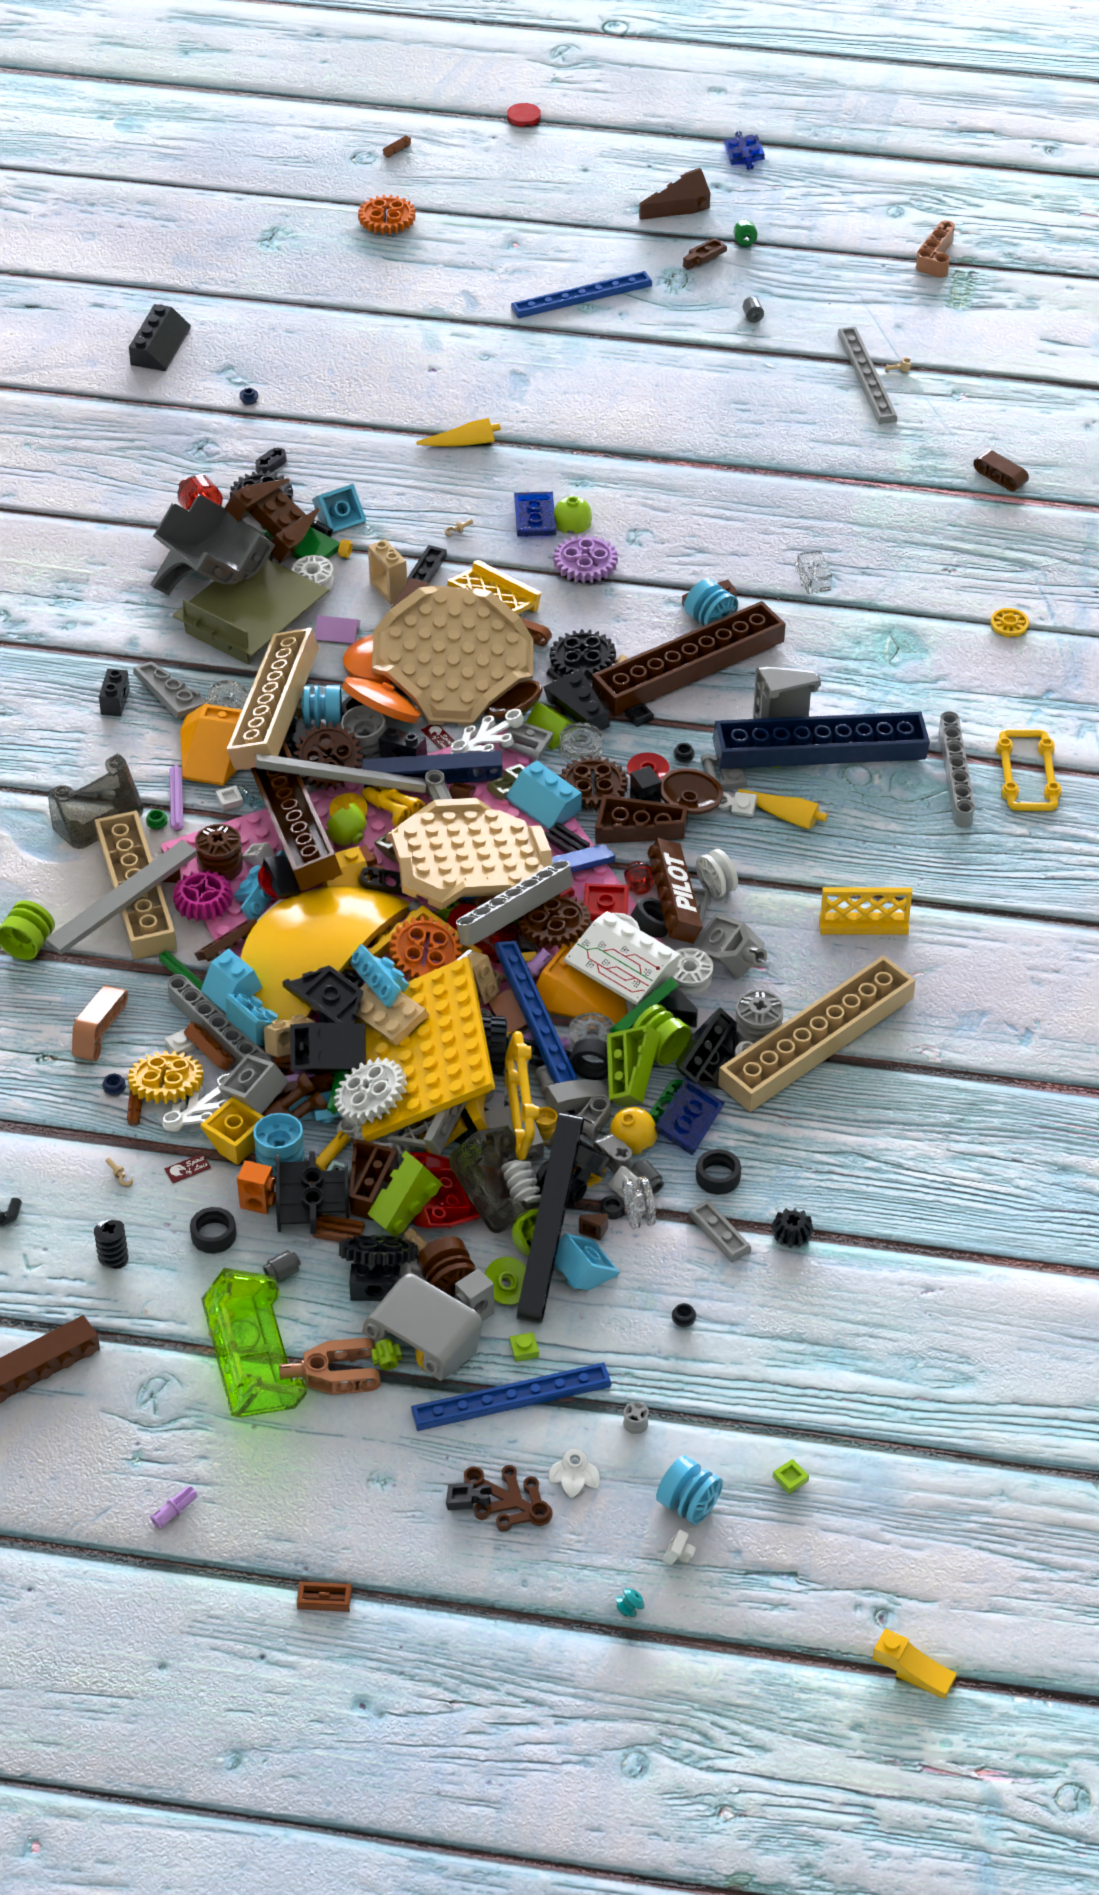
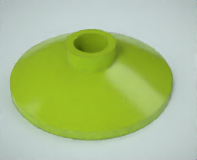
(510, 1270)

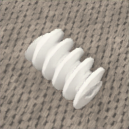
(520, 1183)

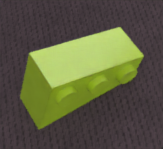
(630, 1063)
(405, 1196)

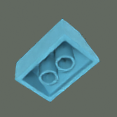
(544, 796)

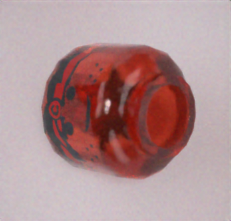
(639, 877)

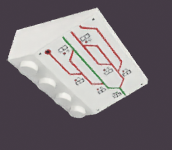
(623, 958)

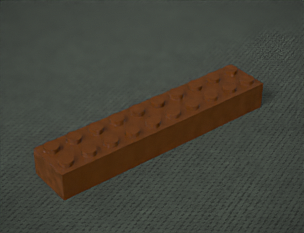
(688, 658)
(297, 825)

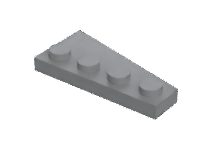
(169, 691)

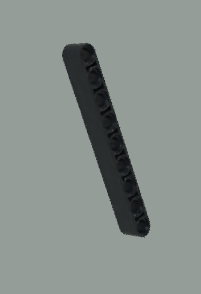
(550, 1218)

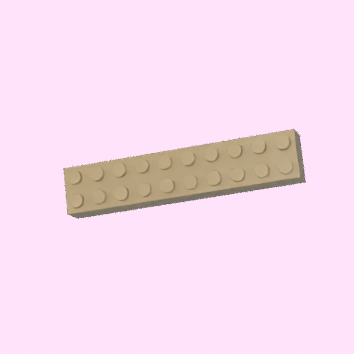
(273, 697)
(816, 1033)

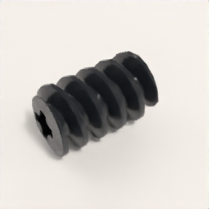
(111, 1243)

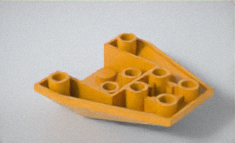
(205, 743)
(572, 993)

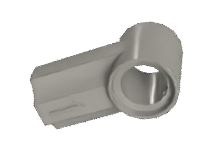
(436, 787)

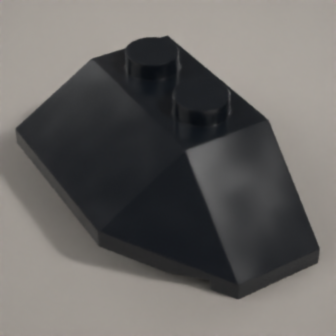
(709, 1049)

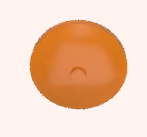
(358, 661)
(382, 699)

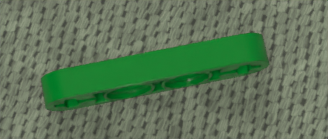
(653, 999)

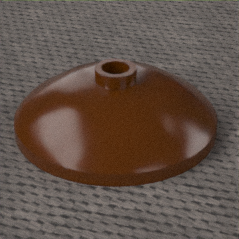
(521, 697)
(691, 789)

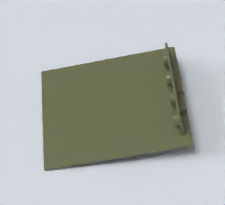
(247, 614)

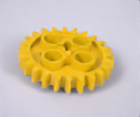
(180, 1080)

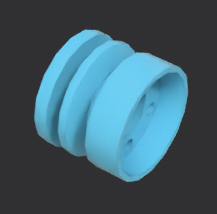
(709, 602)
(322, 706)
(281, 1136)
(689, 1490)

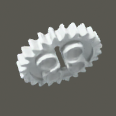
(370, 1091)

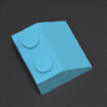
(340, 508)
(229, 976)
(583, 1262)

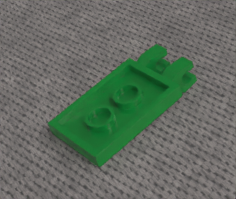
(314, 544)

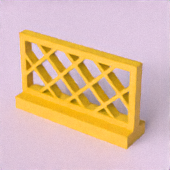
(505, 587)
(865, 920)

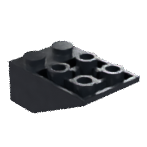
(327, 1047)

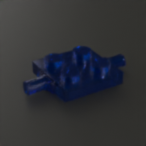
(744, 150)

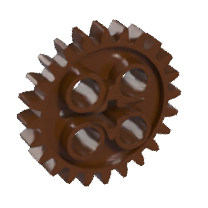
(339, 740)
(607, 780)
(556, 922)

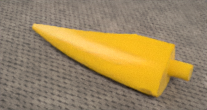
(468, 434)
(791, 809)

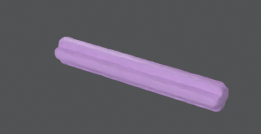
(176, 798)

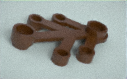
(511, 1499)

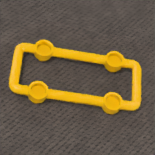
(1010, 789)
(520, 1053)

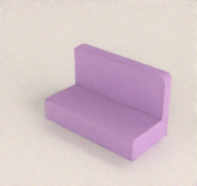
(336, 629)

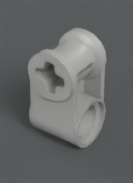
(595, 1115)
(616, 1150)

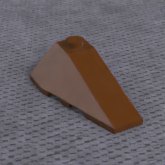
(683, 197)

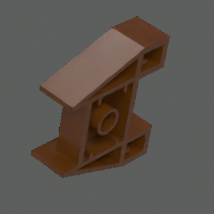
(275, 513)

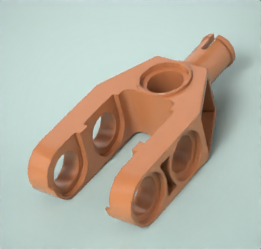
(316, 1372)

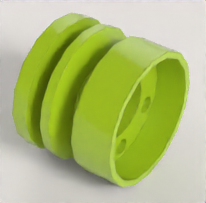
(25, 930)
(673, 1032)

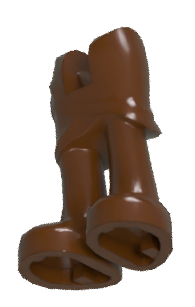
(303, 1087)

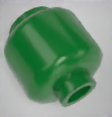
(745, 232)

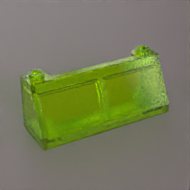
(249, 1343)

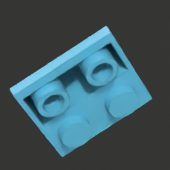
(249, 1016)

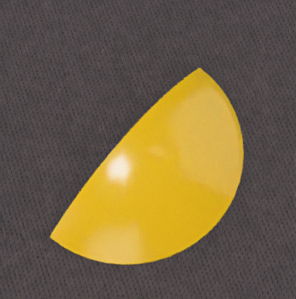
(315, 932)

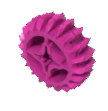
(202, 896)

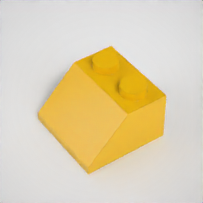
(351, 864)
(232, 1130)

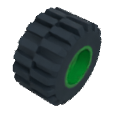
(496, 1038)

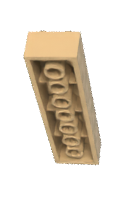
(124, 854)

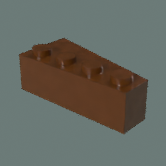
(639, 820)

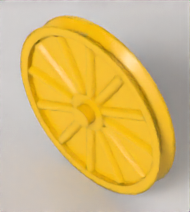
(344, 800)

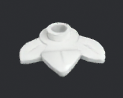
(574, 1475)

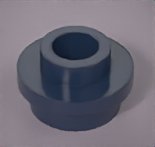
(248, 396)
(113, 1084)

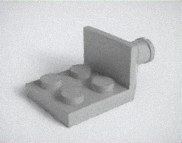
(731, 944)

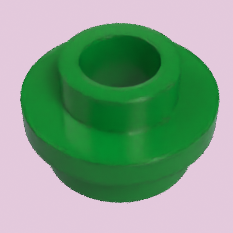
(156, 819)

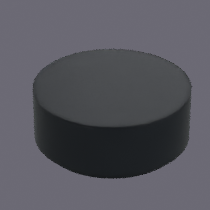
(613, 1207)

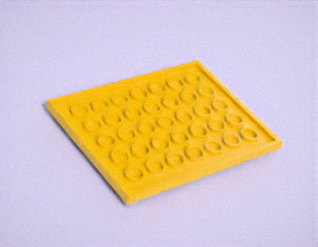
(442, 1056)

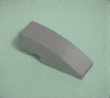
(574, 1094)

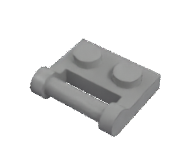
(531, 736)
(731, 778)

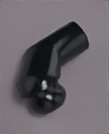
(12, 1212)

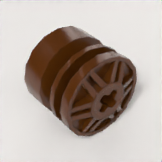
(219, 850)
(445, 1263)

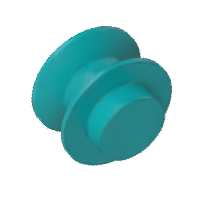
(628, 1604)

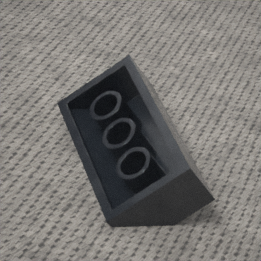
(158, 338)

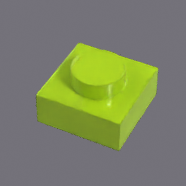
(524, 1346)
(790, 1476)

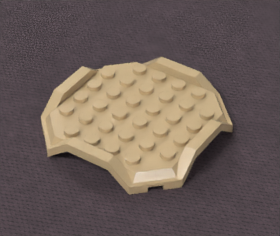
(453, 651)
(465, 851)

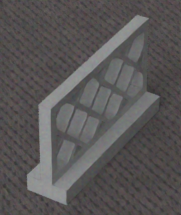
(437, 1134)

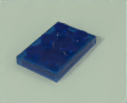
(534, 514)
(689, 1116)

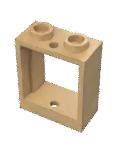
(387, 570)

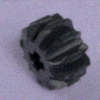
(792, 1227)

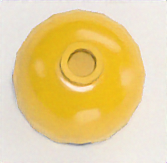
(634, 1128)

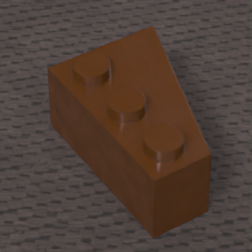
(369, 1174)

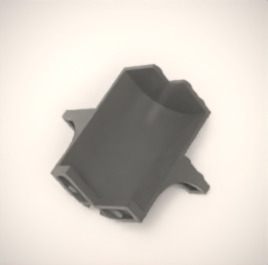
(210, 543)

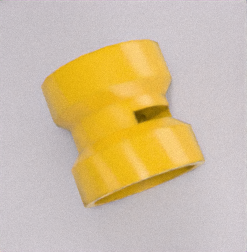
(546, 1122)

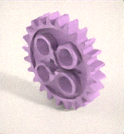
(585, 558)

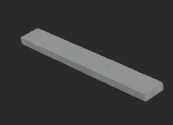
(867, 375)
(340, 773)
(121, 897)

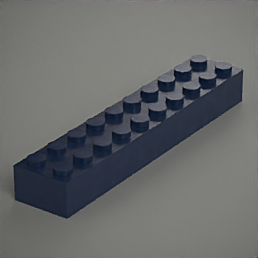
(820, 740)

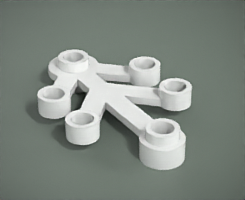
(513, 718)
(175, 1119)

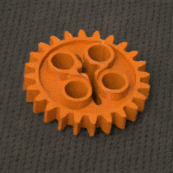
(374, 213)
(404, 945)

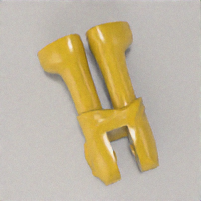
(385, 797)

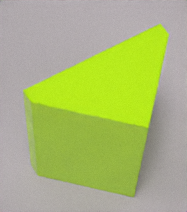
(550, 720)

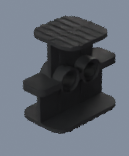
(296, 1192)

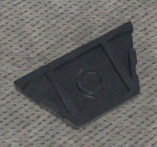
(328, 994)

